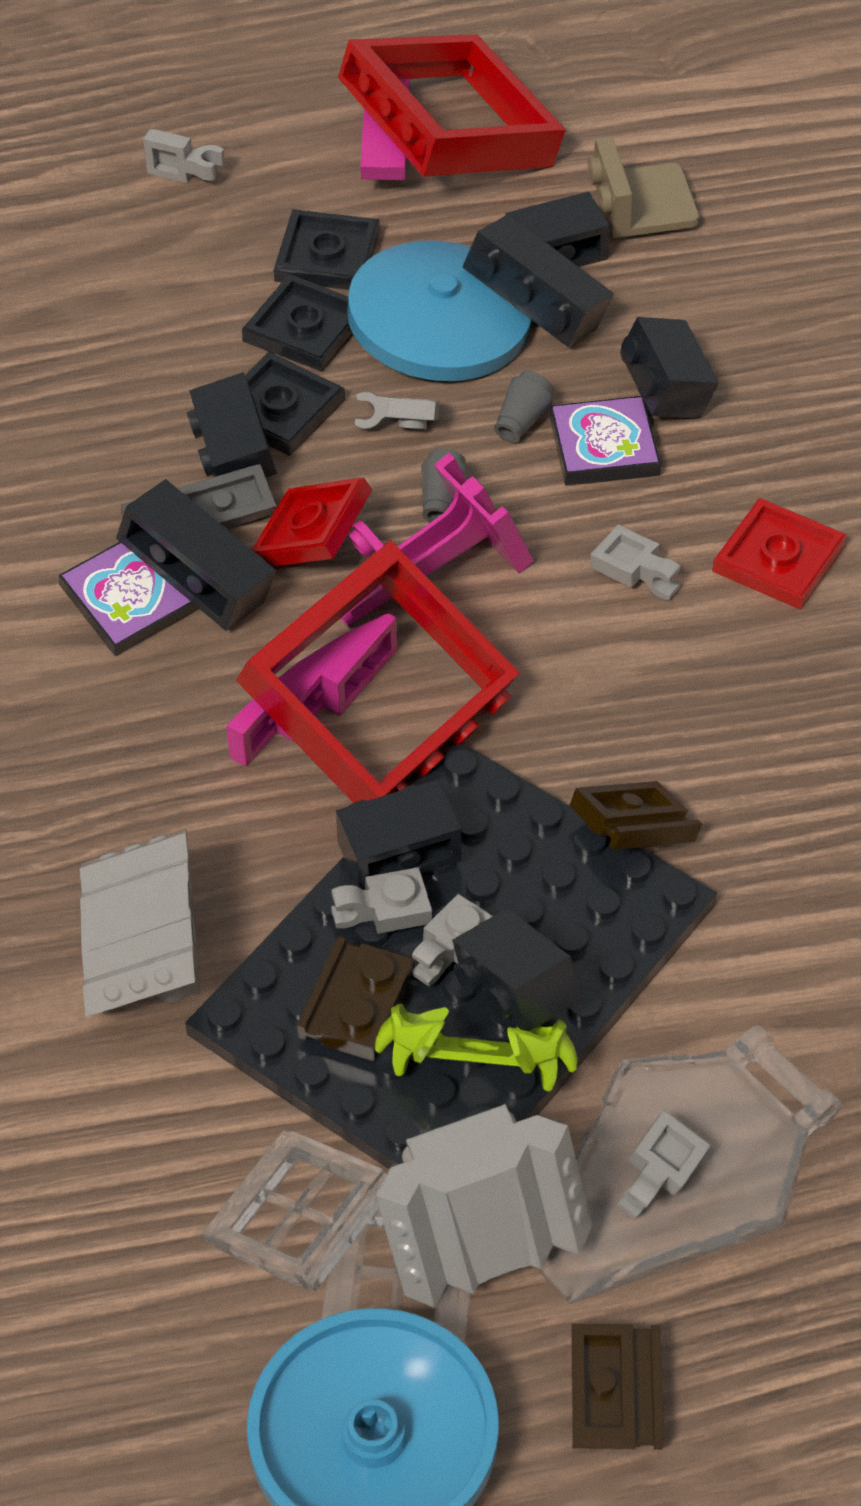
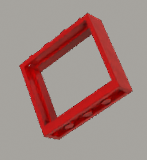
(372, 76)
(435, 615)

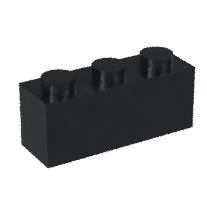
(537, 280)
(195, 554)

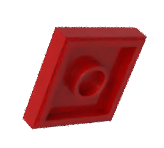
(312, 522)
(779, 553)

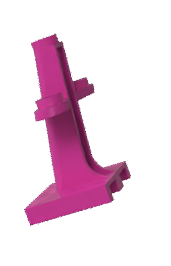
(459, 528)

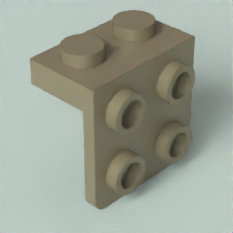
(640, 197)

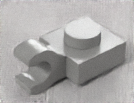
(174, 158)
(410, 411)
(633, 557)
(389, 899)
(437, 948)
(665, 1158)

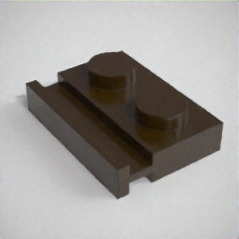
(635, 814)
(354, 997)
(616, 1387)

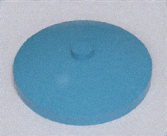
(431, 315)
(373, 1415)

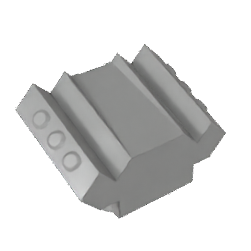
(139, 925)
(482, 1202)

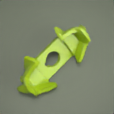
(422, 1038)

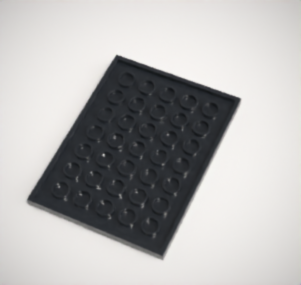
(521, 851)

